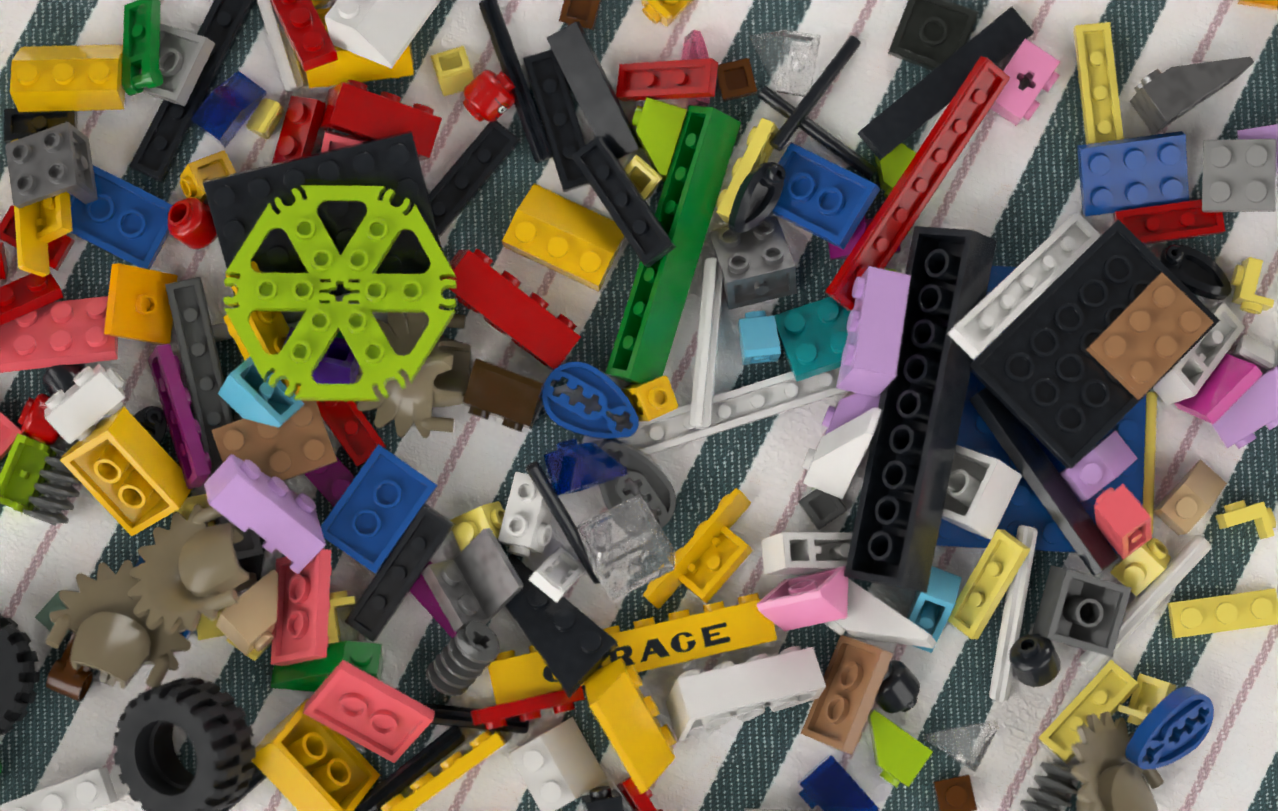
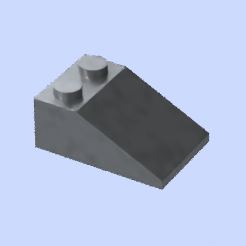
(1171, 94)

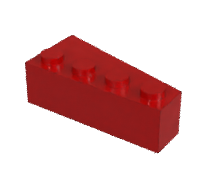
(511, 309)

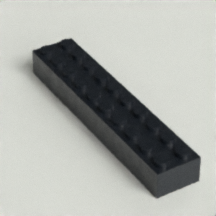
(920, 413)

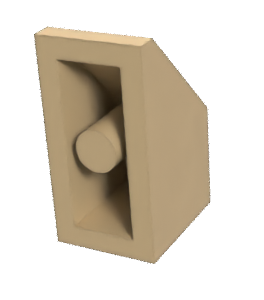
(1190, 498)
(253, 618)

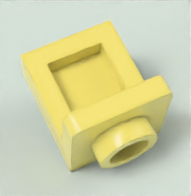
(1245, 279)
(1239, 513)
(473, 522)
(1142, 566)
(337, 600)
(1146, 698)

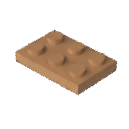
(1150, 336)
(279, 451)
(849, 694)

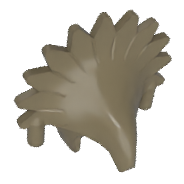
(438, 384)
(189, 571)
(110, 633)
(1106, 774)

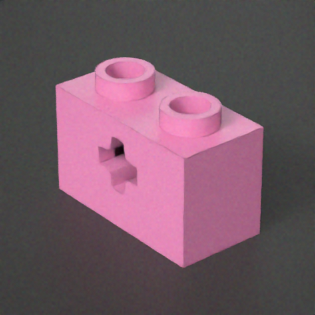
(1035, 66)

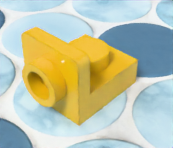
(664, 10)
(204, 169)
(651, 398)

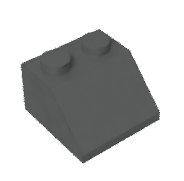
(1081, 610)

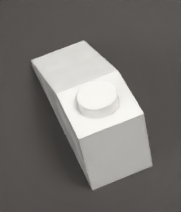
(1198, 364)
(839, 454)
(805, 552)
(876, 621)

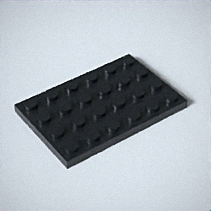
(389, 161)
(1042, 358)

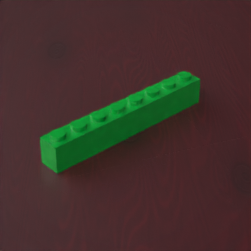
(685, 215)

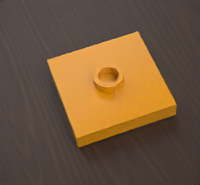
(139, 304)

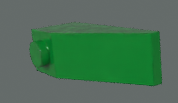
(311, 674)

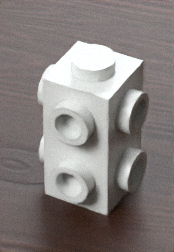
(88, 400)
(526, 518)

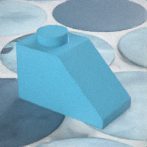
(758, 338)
(256, 399)
(933, 608)

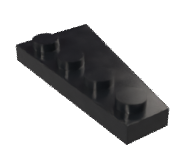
(559, 632)

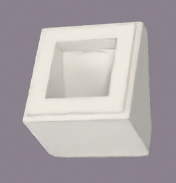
(1255, 353)

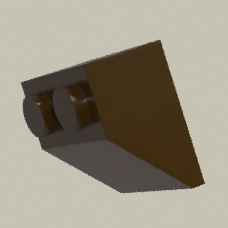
(503, 395)

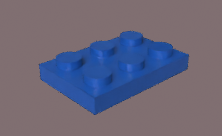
(1133, 173)
(822, 196)
(122, 220)
(377, 508)

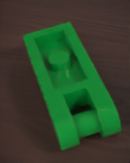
(141, 46)

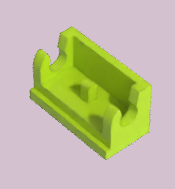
(22, 472)

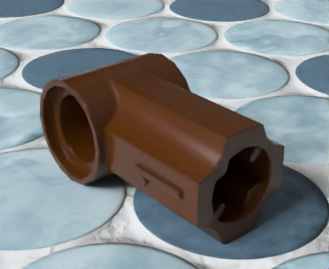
(67, 680)

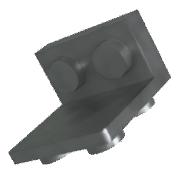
(50, 165)
(754, 263)
(474, 582)

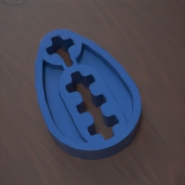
(595, 383)
(1171, 729)

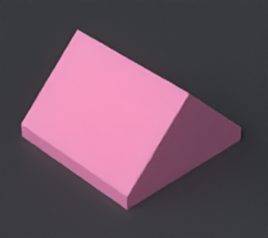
(807, 600)

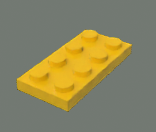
(452, 769)

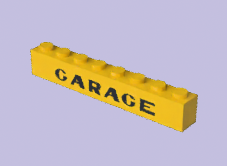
(645, 646)

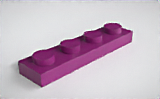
(176, 407)

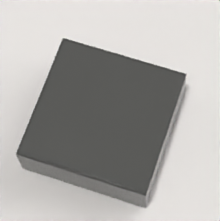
(822, 507)

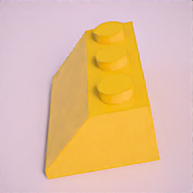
(356, 67)
(68, 78)
(564, 237)
(128, 472)
(630, 722)
(314, 765)

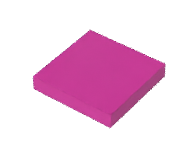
(1221, 389)

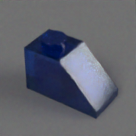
(228, 108)
(580, 467)
(833, 789)

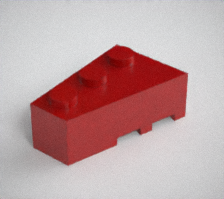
(375, 116)

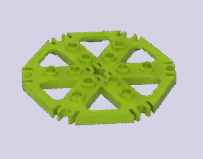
(356, 321)

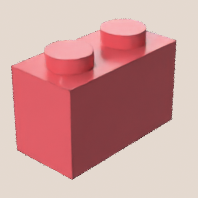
(1122, 520)

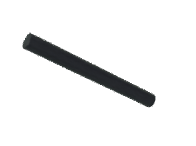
(815, 93)
(819, 134)
(561, 515)

